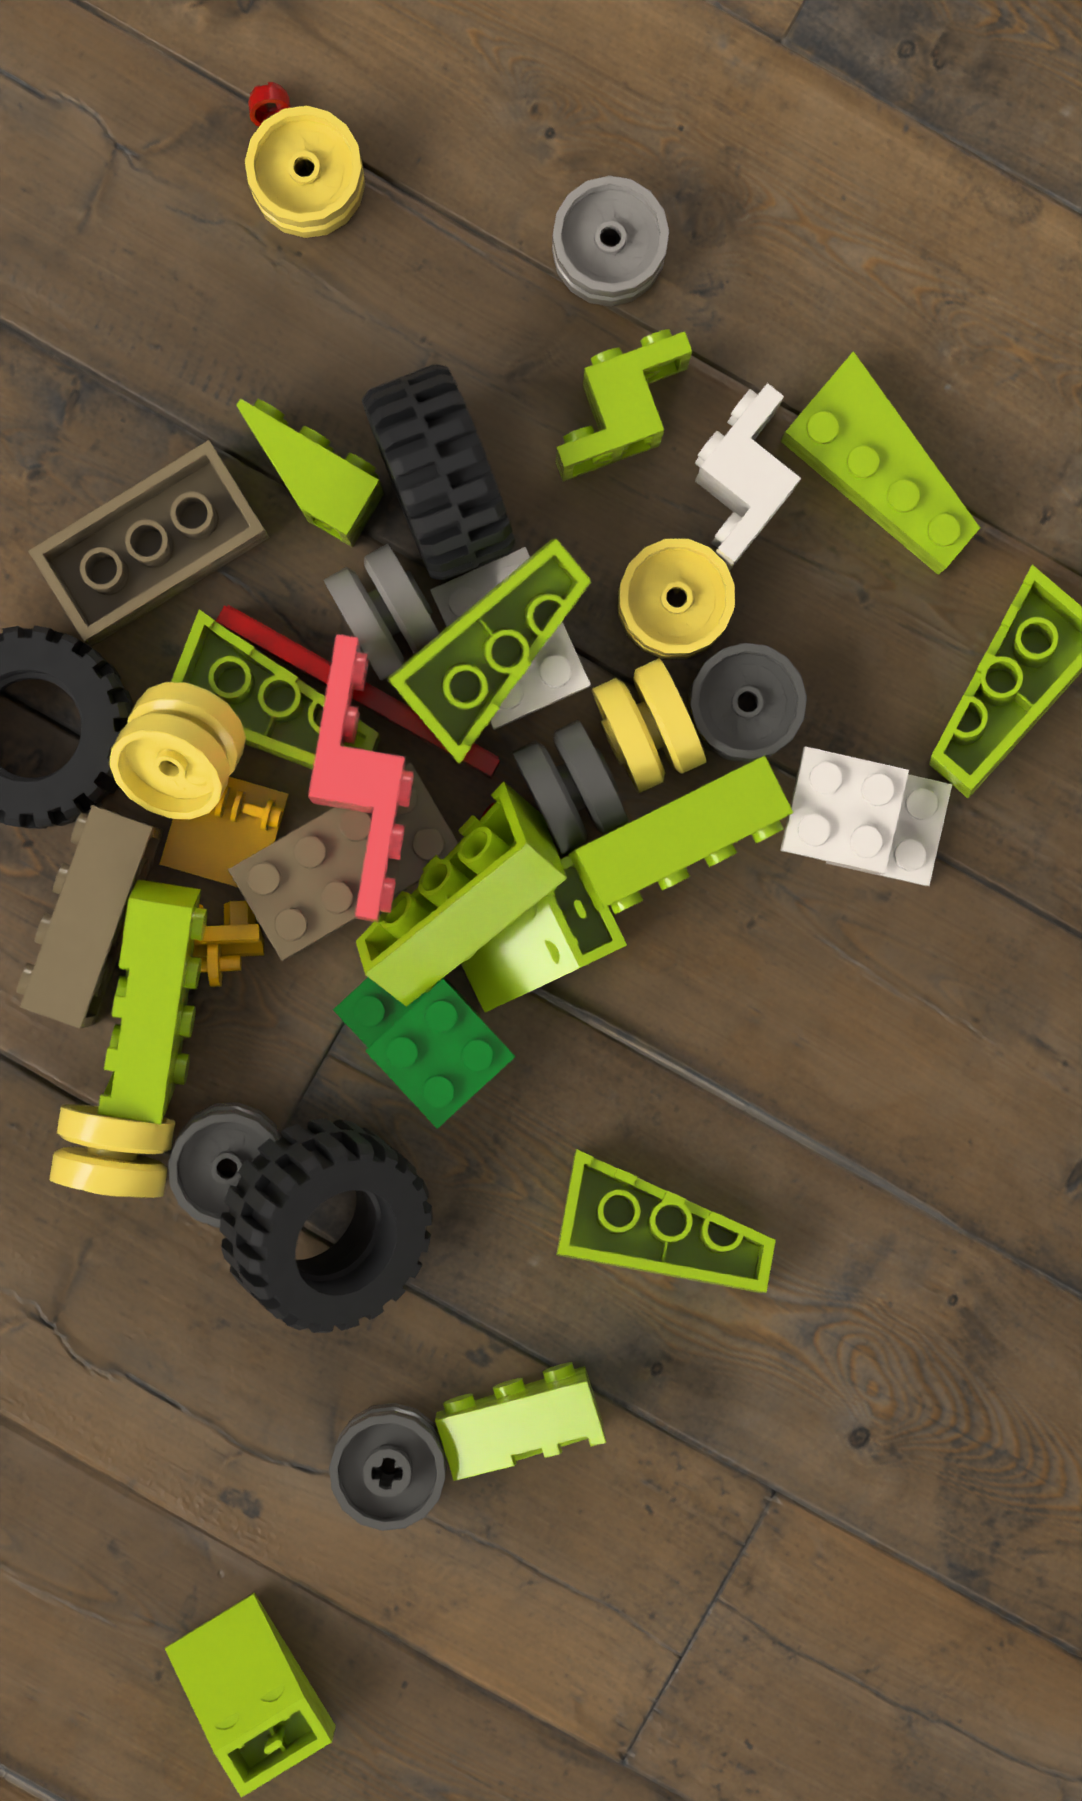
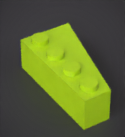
(879, 465)
(483, 654)
(1015, 683)
(680, 834)
(463, 899)
(153, 1001)

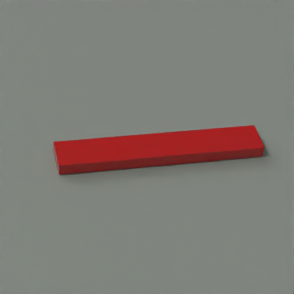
(370, 698)

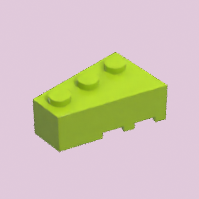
(519, 1421)

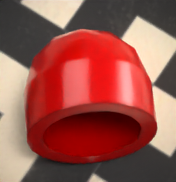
(267, 94)

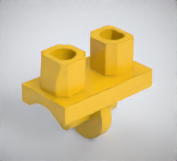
(227, 943)

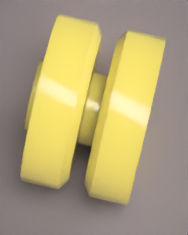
(307, 140)
(671, 630)
(642, 728)
(177, 750)
(111, 1160)

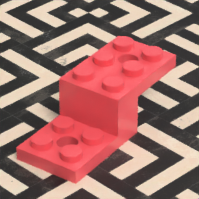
(360, 778)

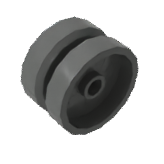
(778, 702)
(575, 785)
(207, 1138)
(383, 1497)

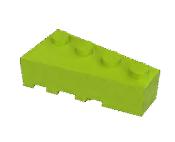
(273, 704)
(644, 1228)

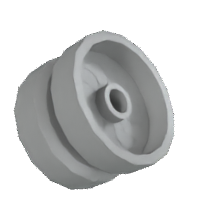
(616, 209)
(388, 609)

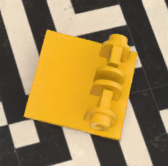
(232, 831)

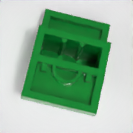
(429, 1049)

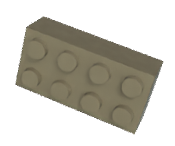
(148, 544)
(313, 875)
(88, 922)

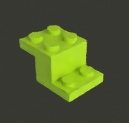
(622, 403)

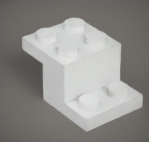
(745, 474)
(555, 669)
(866, 816)

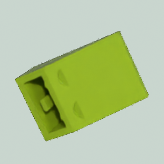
(327, 489)
(543, 944)
(250, 1695)

